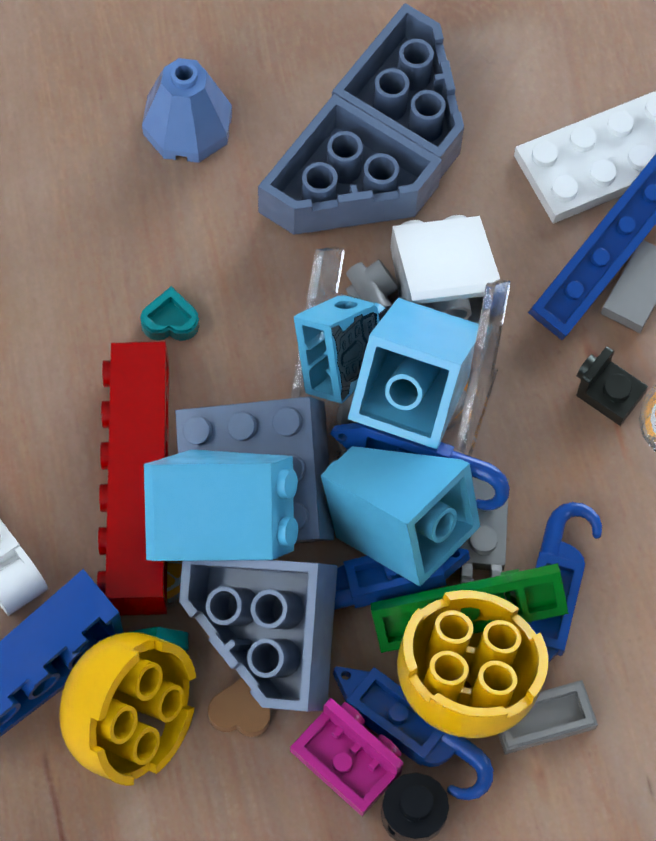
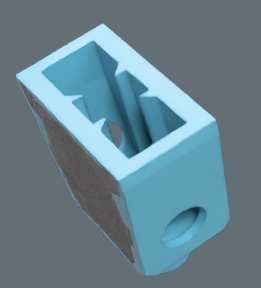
(334, 343)

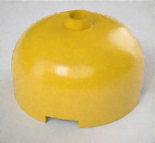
(466, 679)
(108, 689)

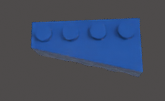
(49, 643)

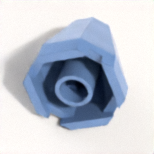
(186, 113)

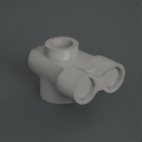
(371, 283)

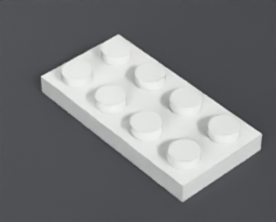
(590, 158)

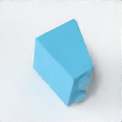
(414, 372)
(219, 506)
(402, 507)

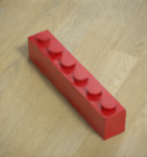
(137, 436)

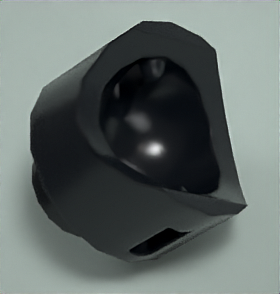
(414, 808)

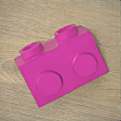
(349, 756)

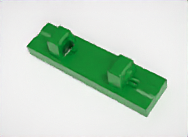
(534, 591)

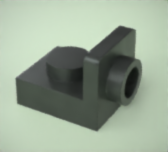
(609, 387)

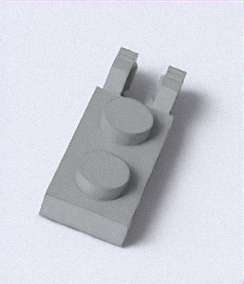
(488, 543)

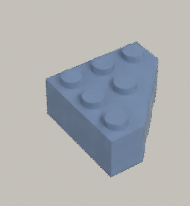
(409, 84)
(347, 174)
(273, 428)
(268, 624)

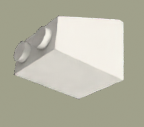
(444, 264)

